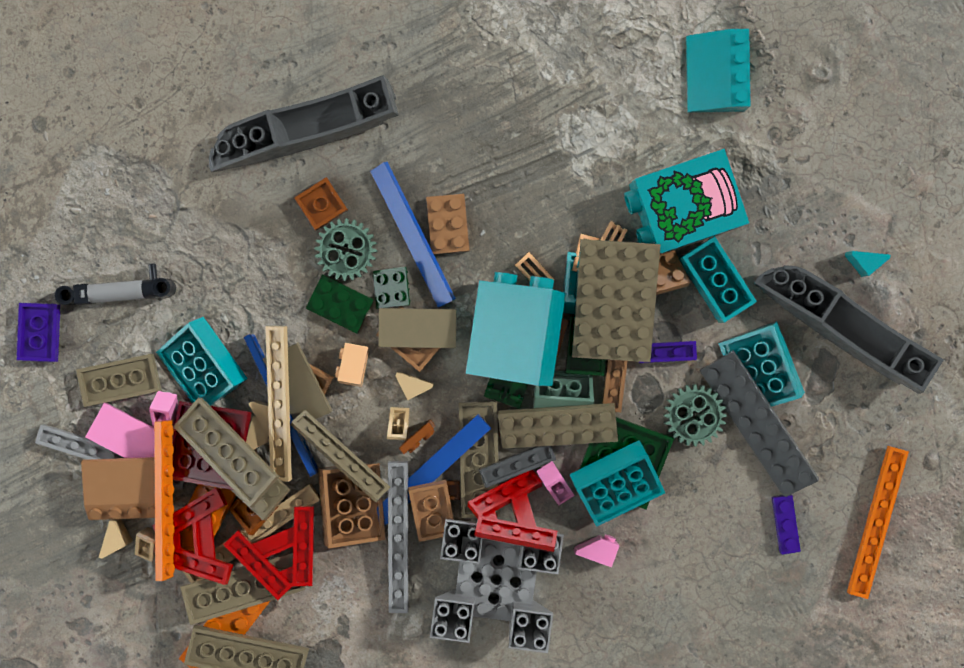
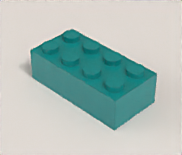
(717, 280)

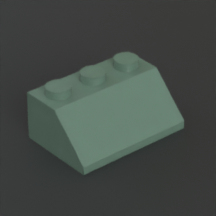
(566, 390)

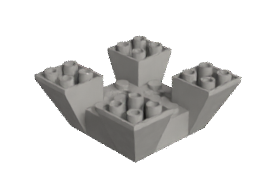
(454, 610)

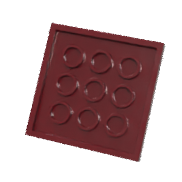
(189, 464)

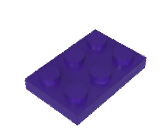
(38, 332)

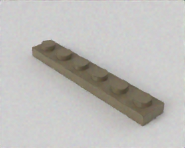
(340, 456)

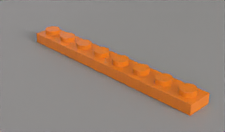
(164, 500)
(877, 522)

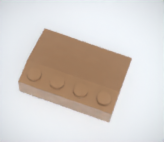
(119, 488)
(347, 511)

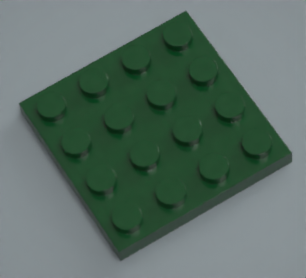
(655, 444)

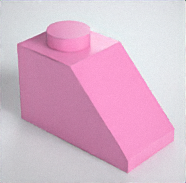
(164, 407)
(555, 483)
(599, 549)

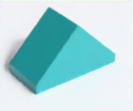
(866, 262)

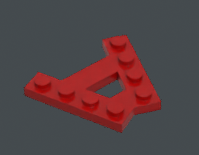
(524, 530)
(255, 555)
(203, 559)

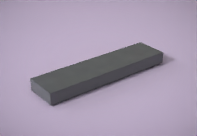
(516, 465)

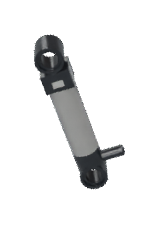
(116, 291)

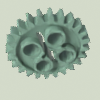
(351, 233)
(702, 430)

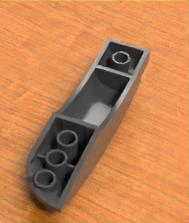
(304, 125)
(850, 326)

